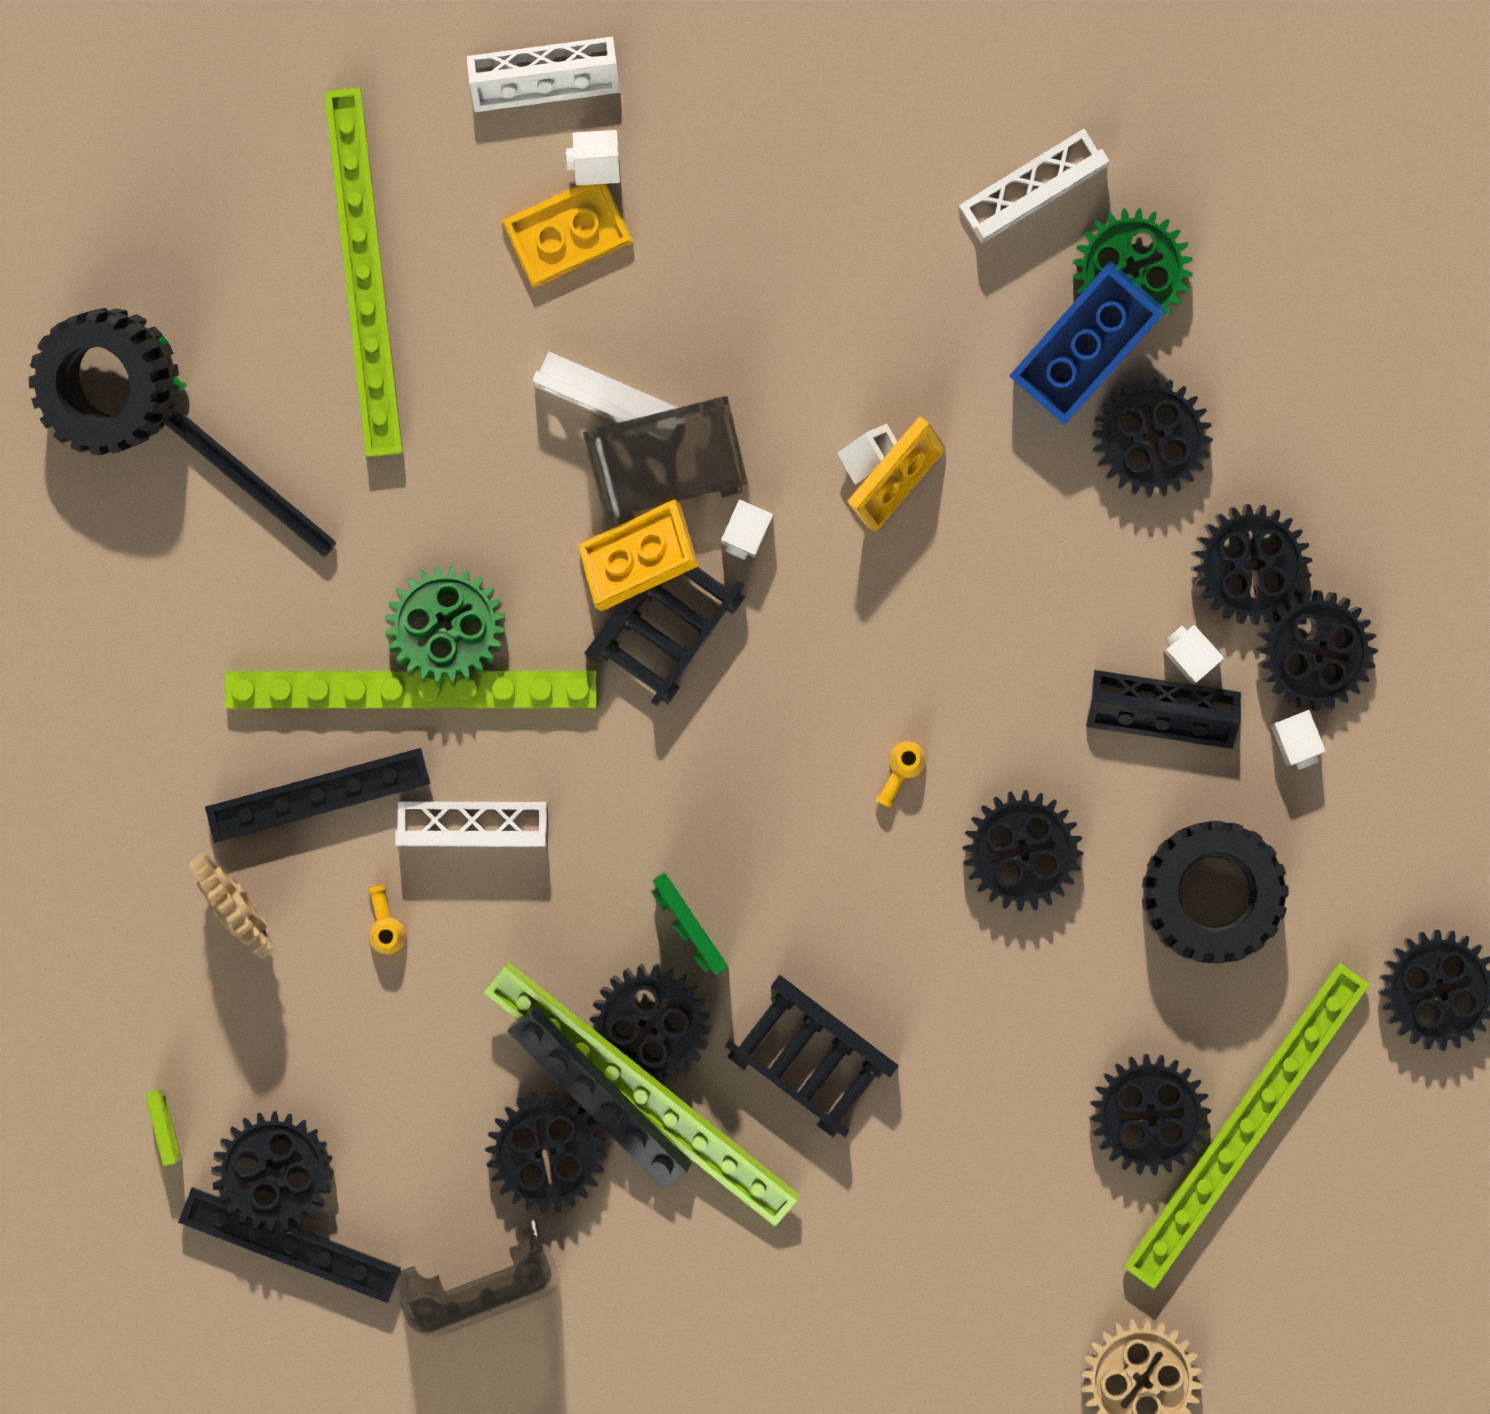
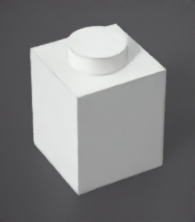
(594, 157)
(867, 452)
(746, 530)
(1192, 653)
(1298, 740)

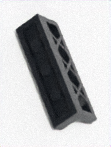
(1164, 715)

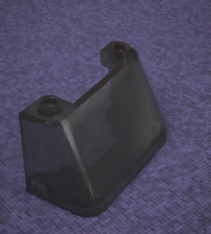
(666, 458)
(440, 1312)

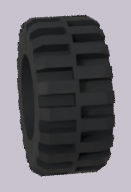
(60, 390)
(1265, 883)

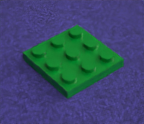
(687, 924)

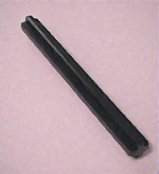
(250, 482)

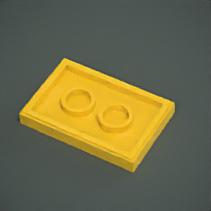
(567, 232)
(897, 474)
(637, 555)

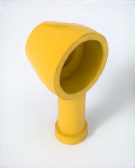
(901, 771)
(384, 921)

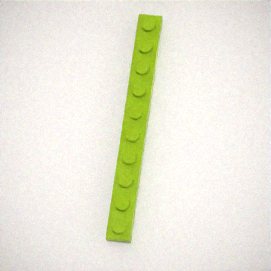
(363, 272)
(404, 691)
(666, 1111)
(1246, 1125)

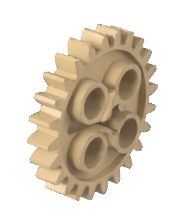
(232, 905)
(1113, 1359)

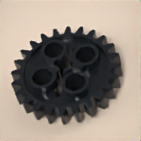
(1118, 443)
(1218, 567)
(1325, 619)
(1015, 817)
(1429, 957)
(676, 1043)
(255, 1144)
(1152, 1148)
(512, 1158)

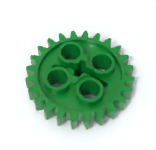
(1119, 236)
(424, 601)

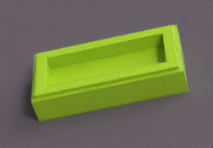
(163, 1127)

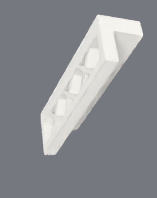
(543, 79)
(1039, 197)
(595, 390)
(472, 838)

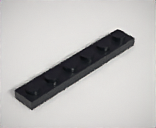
(317, 795)
(599, 1097)
(295, 1248)

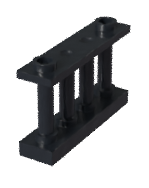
(629, 617)
(844, 1043)

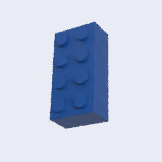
(1087, 343)

